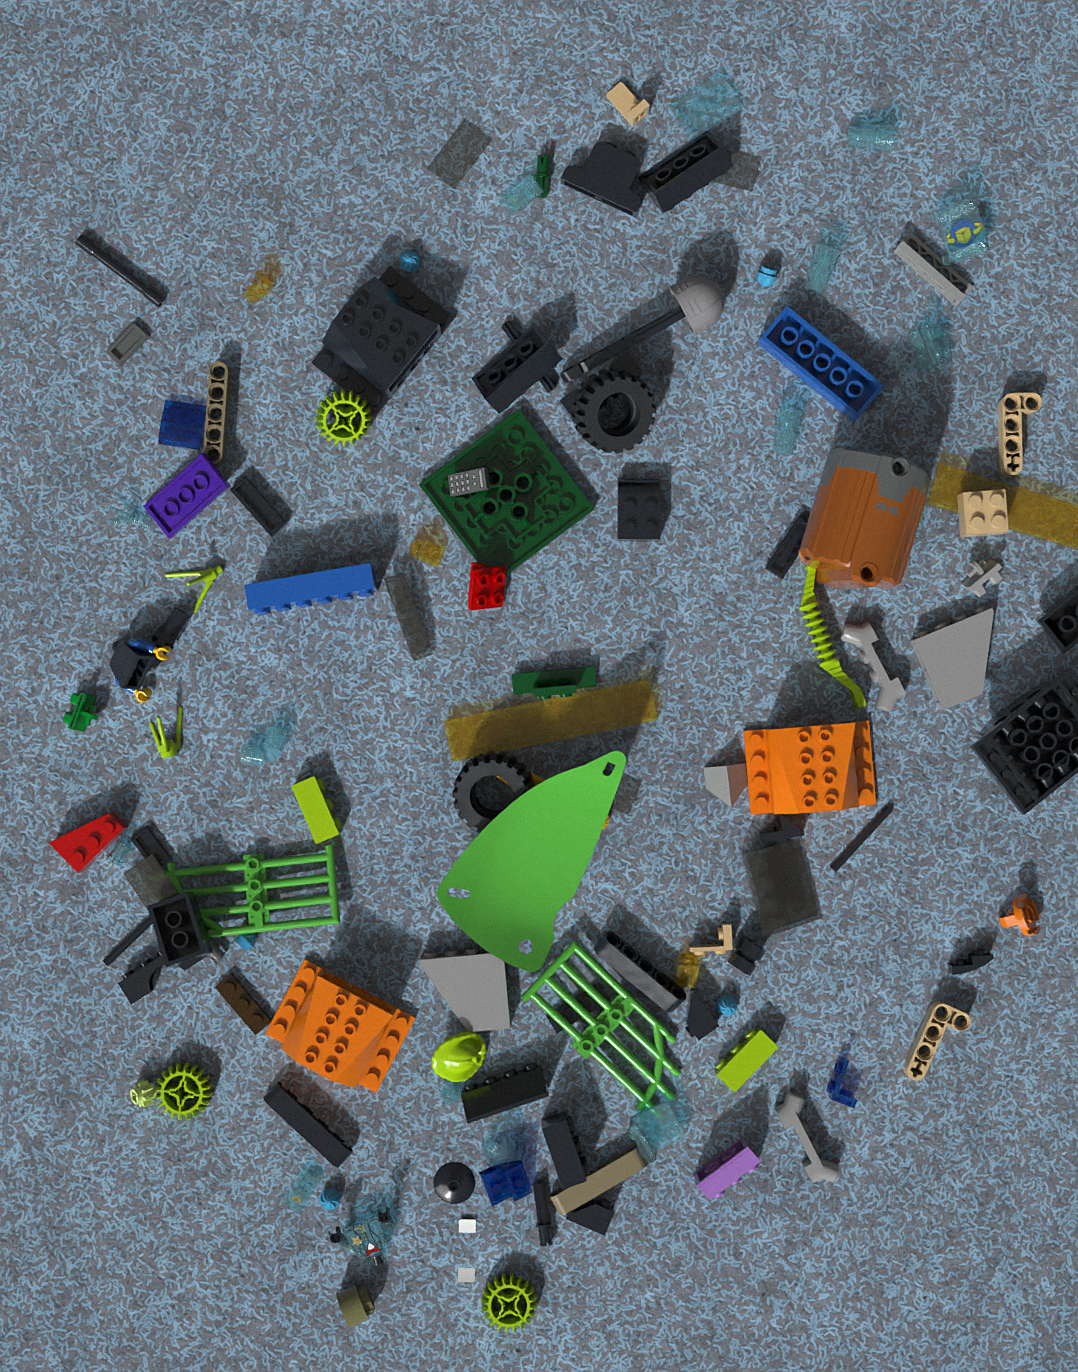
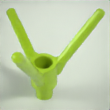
(205, 575)

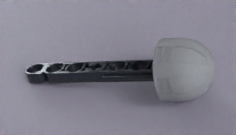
(698, 302)

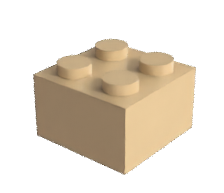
(982, 513)

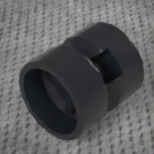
(746, 956)

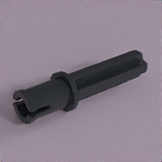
(543, 1221)

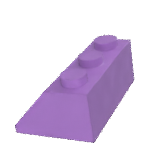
(726, 1169)

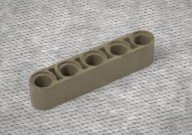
(214, 404)
(600, 1180)

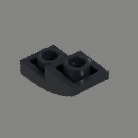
(975, 960)

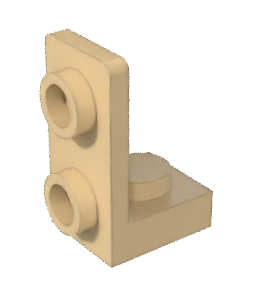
(627, 104)
(724, 935)

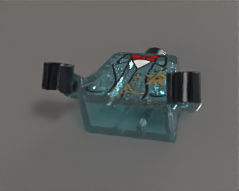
(366, 1236)

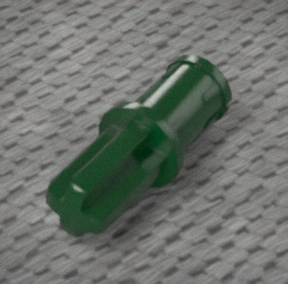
(543, 173)

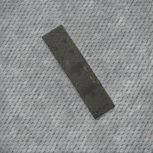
(408, 616)

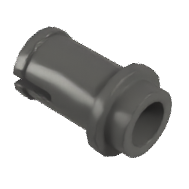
(217, 953)

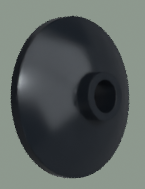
(456, 1173)

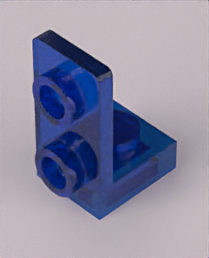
(843, 1096)

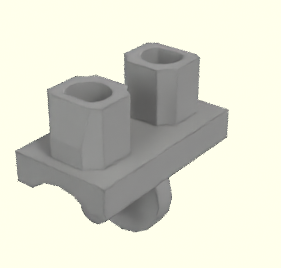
(980, 573)

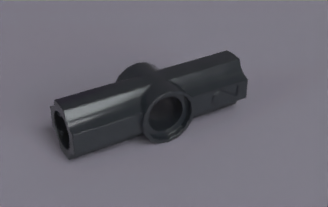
(169, 632)

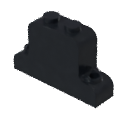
(607, 177)

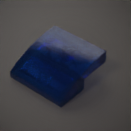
(182, 425)
(505, 1181)

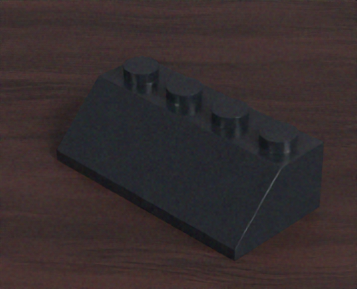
(686, 171)
(516, 368)
(504, 1092)

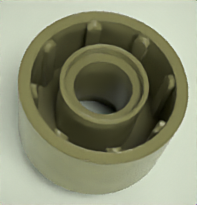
(355, 1304)

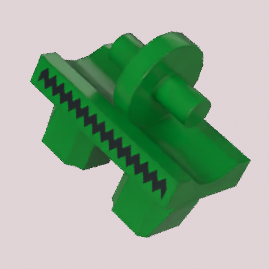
(83, 711)

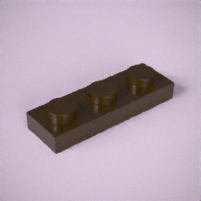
(243, 1004)

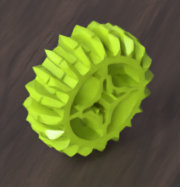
(353, 432)
(180, 1108)
(519, 1288)

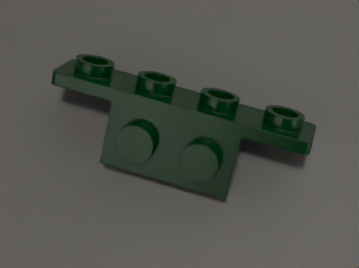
(554, 682)

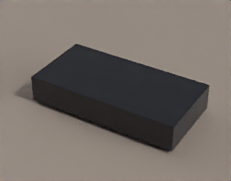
(149, 844)

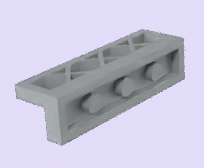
(930, 272)

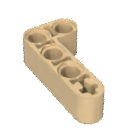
(1015, 435)
(932, 1041)

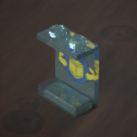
(961, 231)

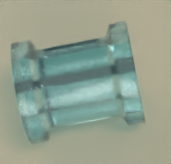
(119, 852)

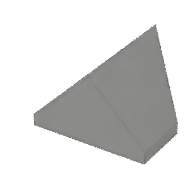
(726, 781)

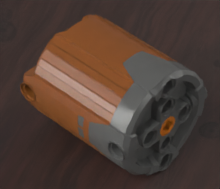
(864, 518)

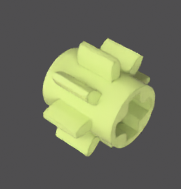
(143, 1093)

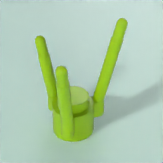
(167, 747)

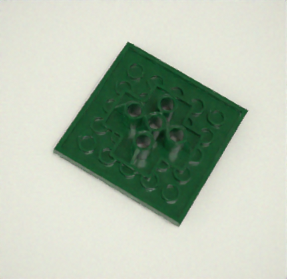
(549, 501)

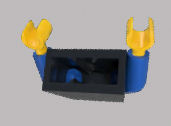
(132, 662)

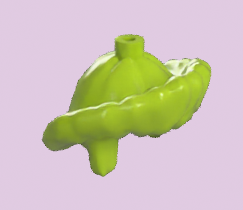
(459, 1056)

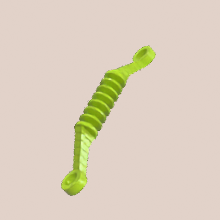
(830, 664)

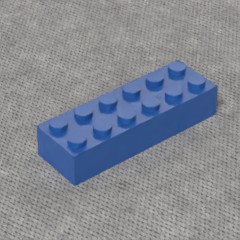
(820, 364)
(310, 588)

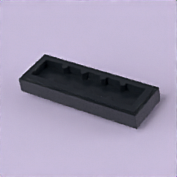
(258, 506)
(788, 549)
(570, 1014)

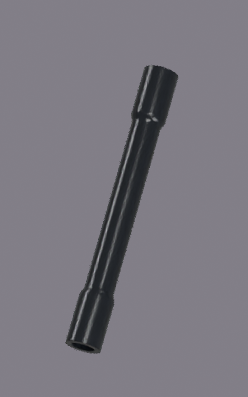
(93, 250)

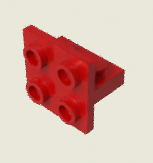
(486, 586)

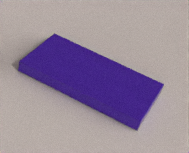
(186, 495)

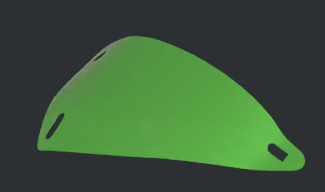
(531, 862)

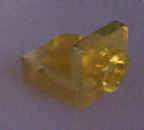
(257, 292)
(426, 552)
(687, 970)

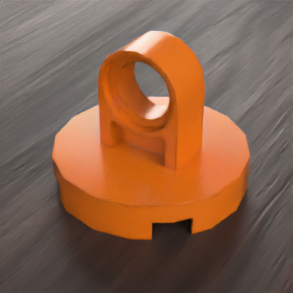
(1024, 916)

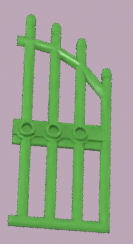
(256, 890)
(606, 1022)

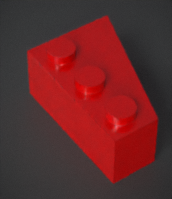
(89, 841)

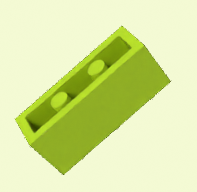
(317, 809)
(745, 1058)

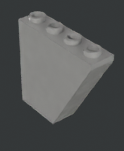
(956, 657)
(472, 986)

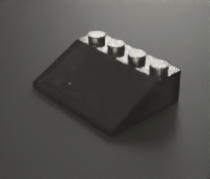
(781, 886)

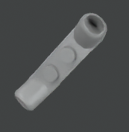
(890, 689)
(789, 1116)

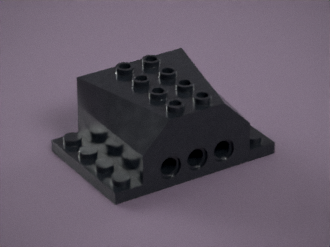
(381, 338)
(1033, 742)

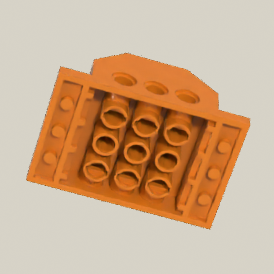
(809, 768)
(339, 1028)

